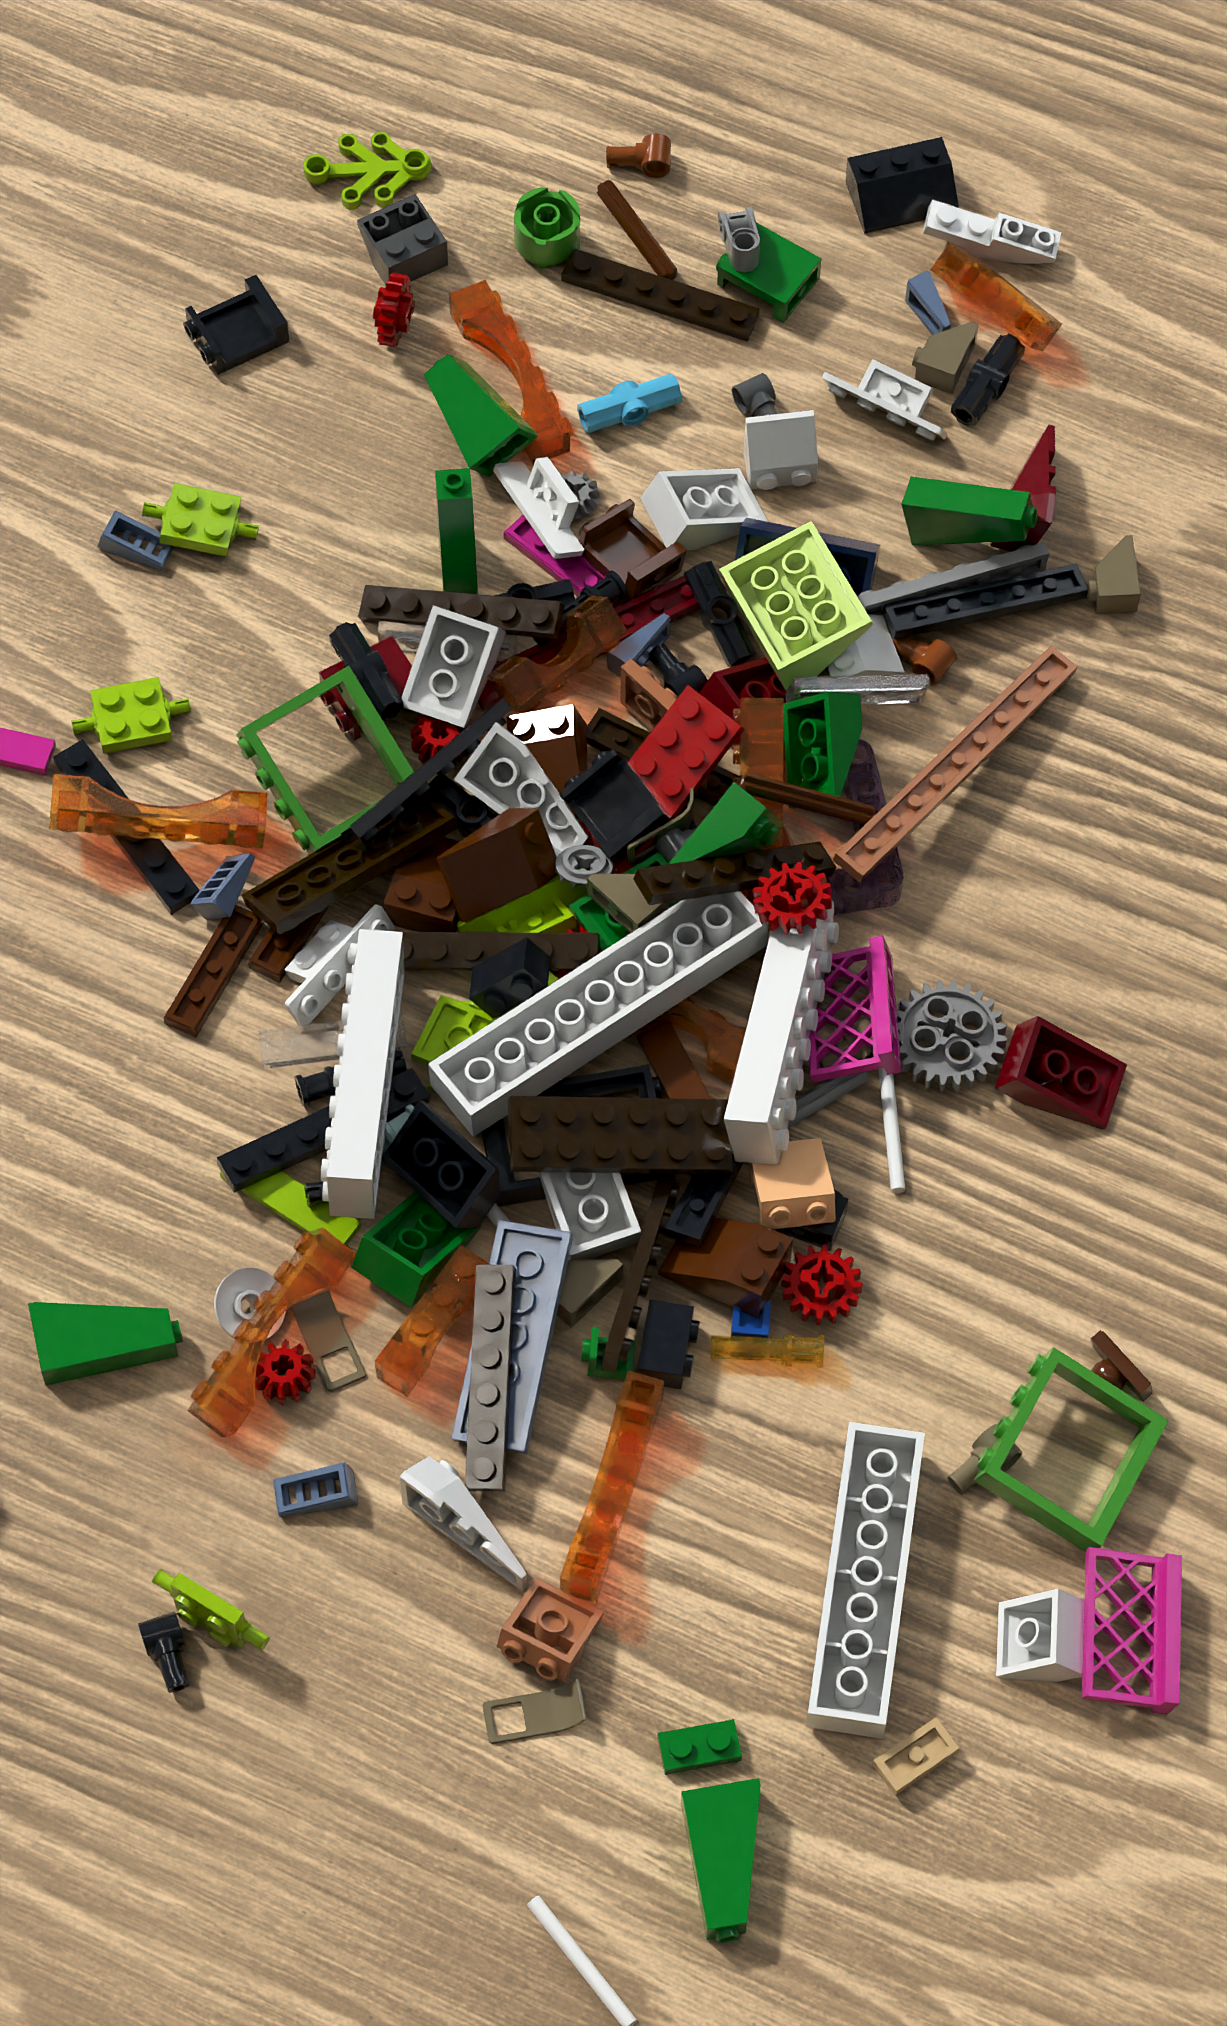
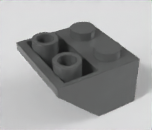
(404, 240)

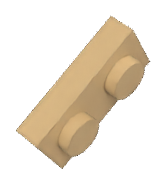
(915, 1756)

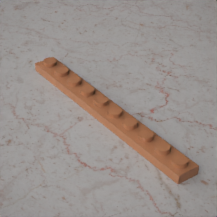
(954, 764)

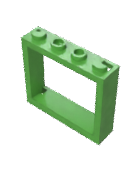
(271, 778)
(1035, 1505)

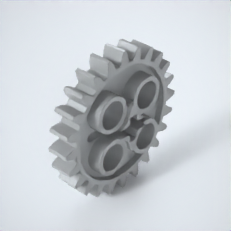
(959, 1009)

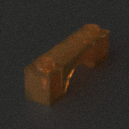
(998, 296)
(590, 630)
(719, 1037)
(414, 1343)

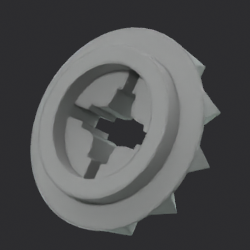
(587, 494)
(584, 857)

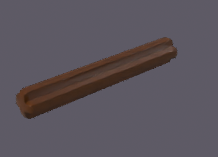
(636, 230)
(807, 799)

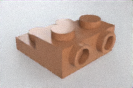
(644, 694)
(548, 1630)

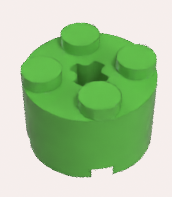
(546, 227)

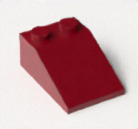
(746, 680)
(1060, 1073)

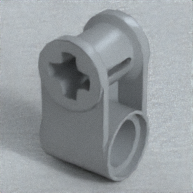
(740, 239)

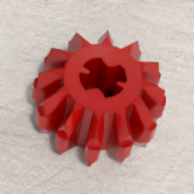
(431, 736)
(296, 1377)

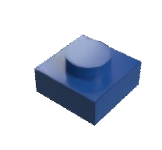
(750, 1326)

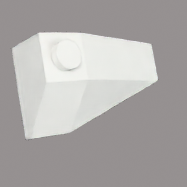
(508, 776)
(445, 1503)

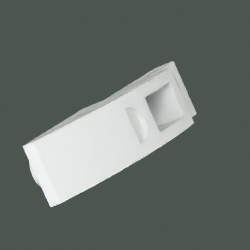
(997, 240)

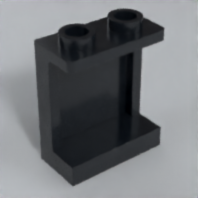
(238, 327)
(614, 804)

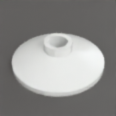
(240, 1286)

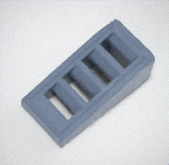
(926, 303)
(122, 548)
(639, 644)
(223, 888)
(333, 1500)

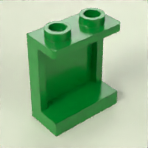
(781, 277)

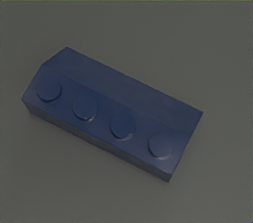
(854, 557)

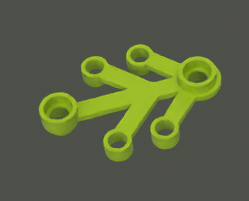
(371, 168)

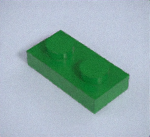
(699, 1746)

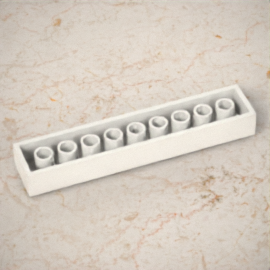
(596, 1006)

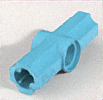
(629, 403)

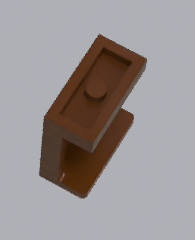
(628, 548)

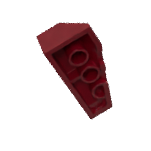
(1036, 478)

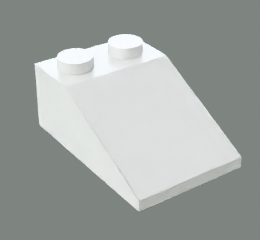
(700, 506)
(451, 666)
(591, 1209)

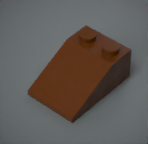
(556, 741)
(498, 862)
(419, 894)
(734, 1265)

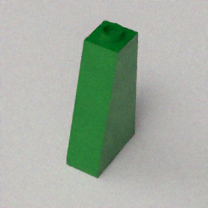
(477, 415)
(965, 513)
(456, 530)
(99, 1339)
(721, 1845)

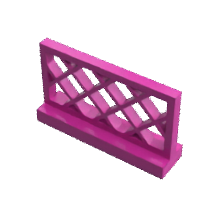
(882, 1015)
(1164, 1636)

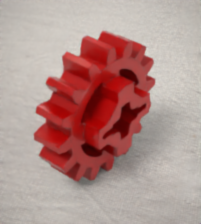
(393, 310)
(810, 896)
(804, 1282)

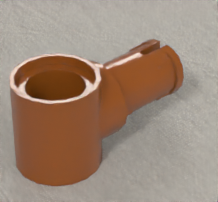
(650, 156)
(926, 658)

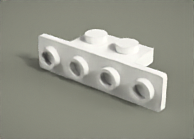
(890, 392)
(544, 503)
(325, 964)

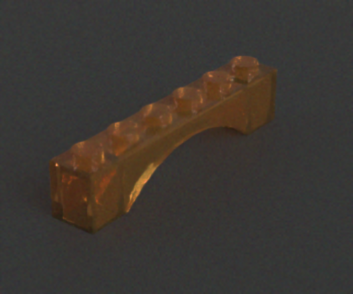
(482, 321)
(87, 807)
(230, 1391)
(613, 1488)

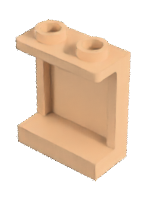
(797, 1188)

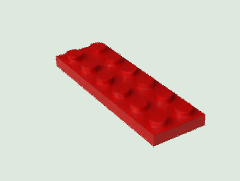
(679, 756)

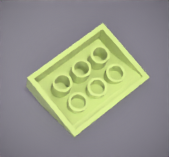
(796, 603)

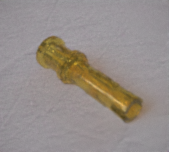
(785, 1349)

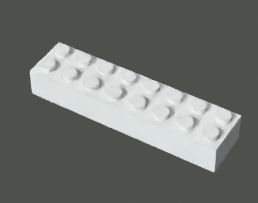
(778, 1041)
(363, 1074)
(865, 1581)

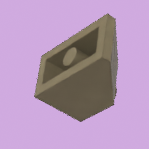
(945, 357)
(1116, 580)
(623, 900)
(586, 1285)

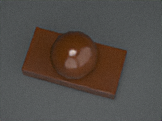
(1118, 1368)

